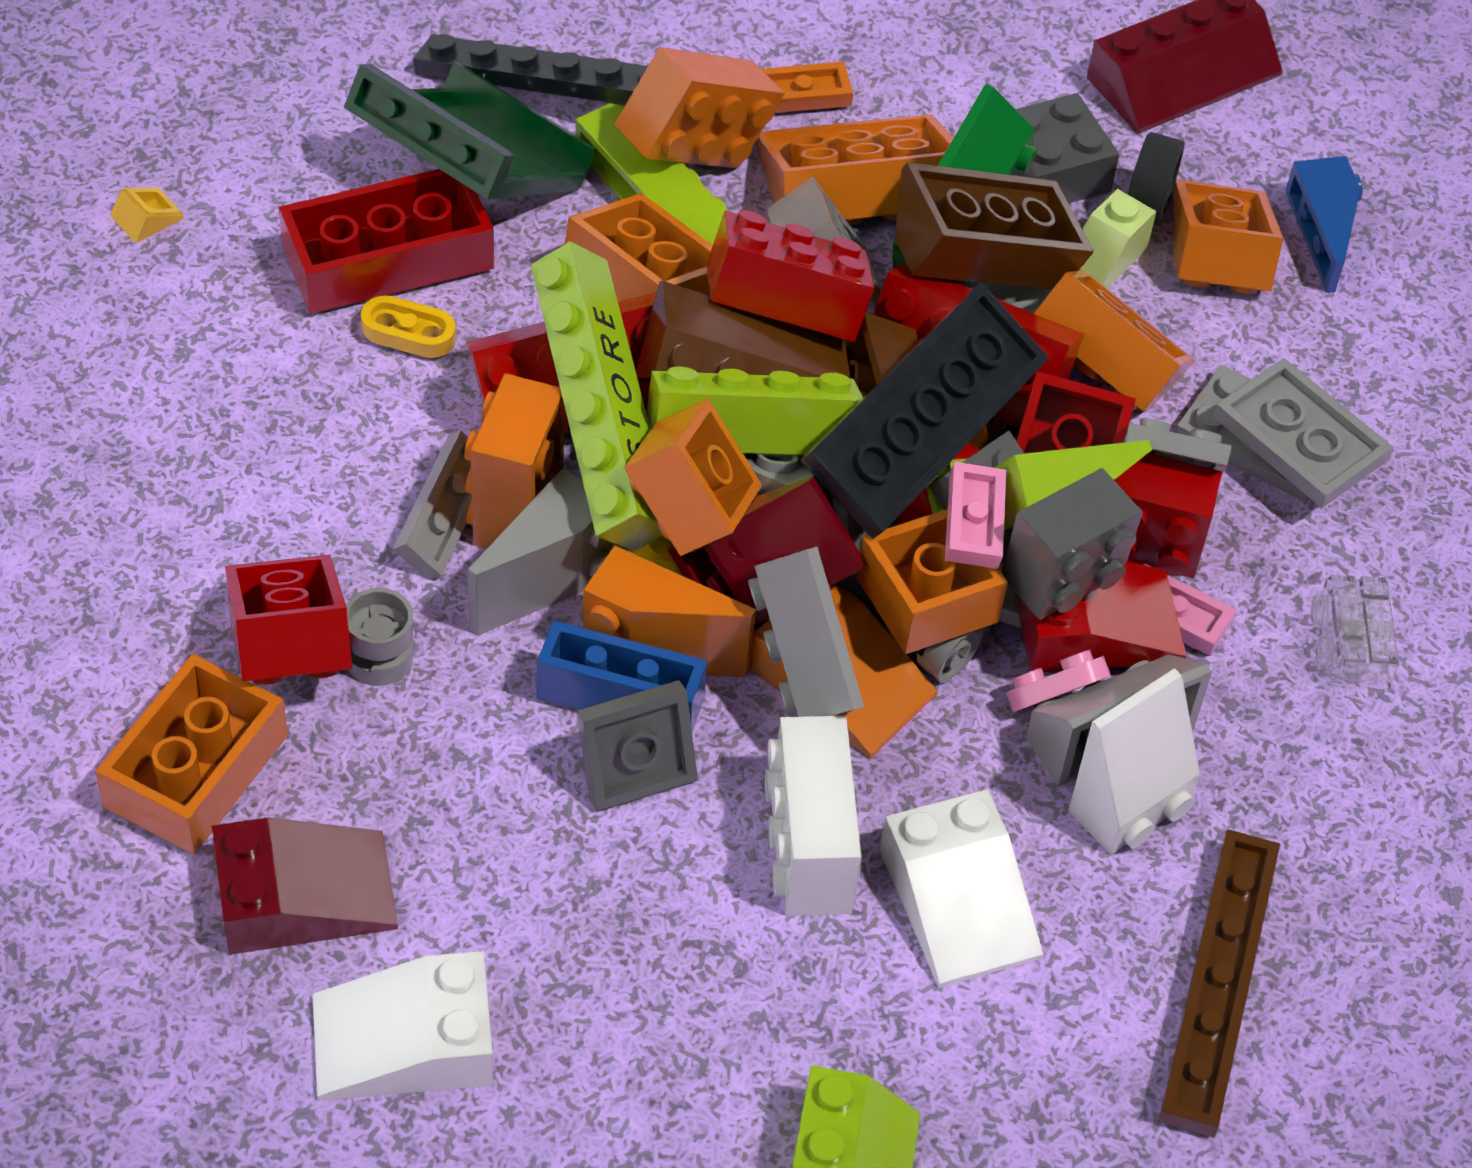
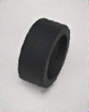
(1156, 173)

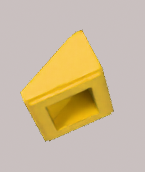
(144, 212)

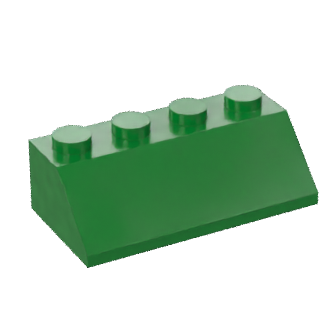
(989, 140)

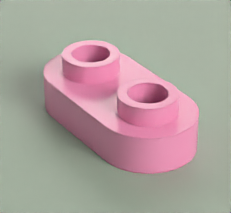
(1077, 672)

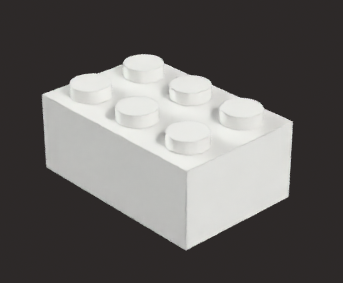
(813, 816)

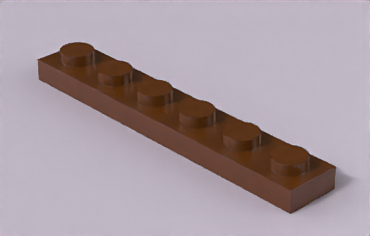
(1219, 984)

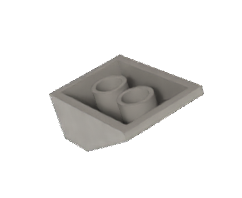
(537, 558)

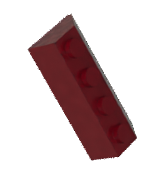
(1184, 60)

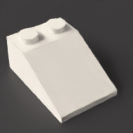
(1137, 766)
(961, 887)
(405, 1029)

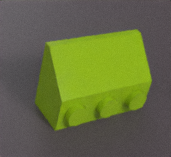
(854, 1123)

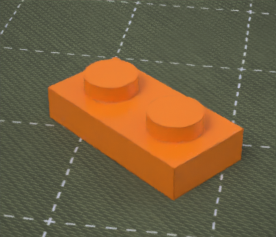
(812, 86)

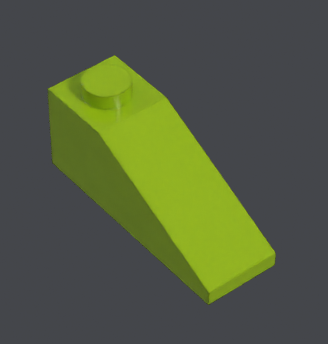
(1040, 474)

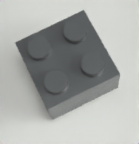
(1071, 148)
(1071, 544)

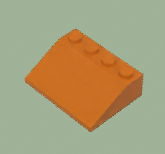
(852, 161)

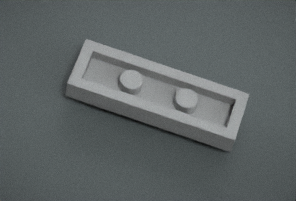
(438, 512)

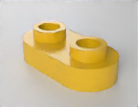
(414, 326)

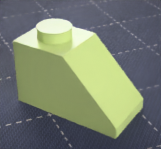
(1118, 235)

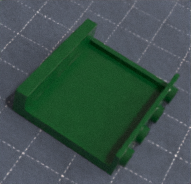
(474, 133)

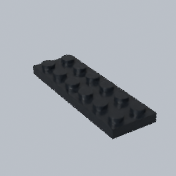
(925, 411)

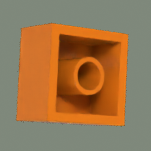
(693, 477)
(922, 593)

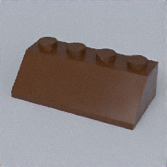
(987, 227)
(712, 337)

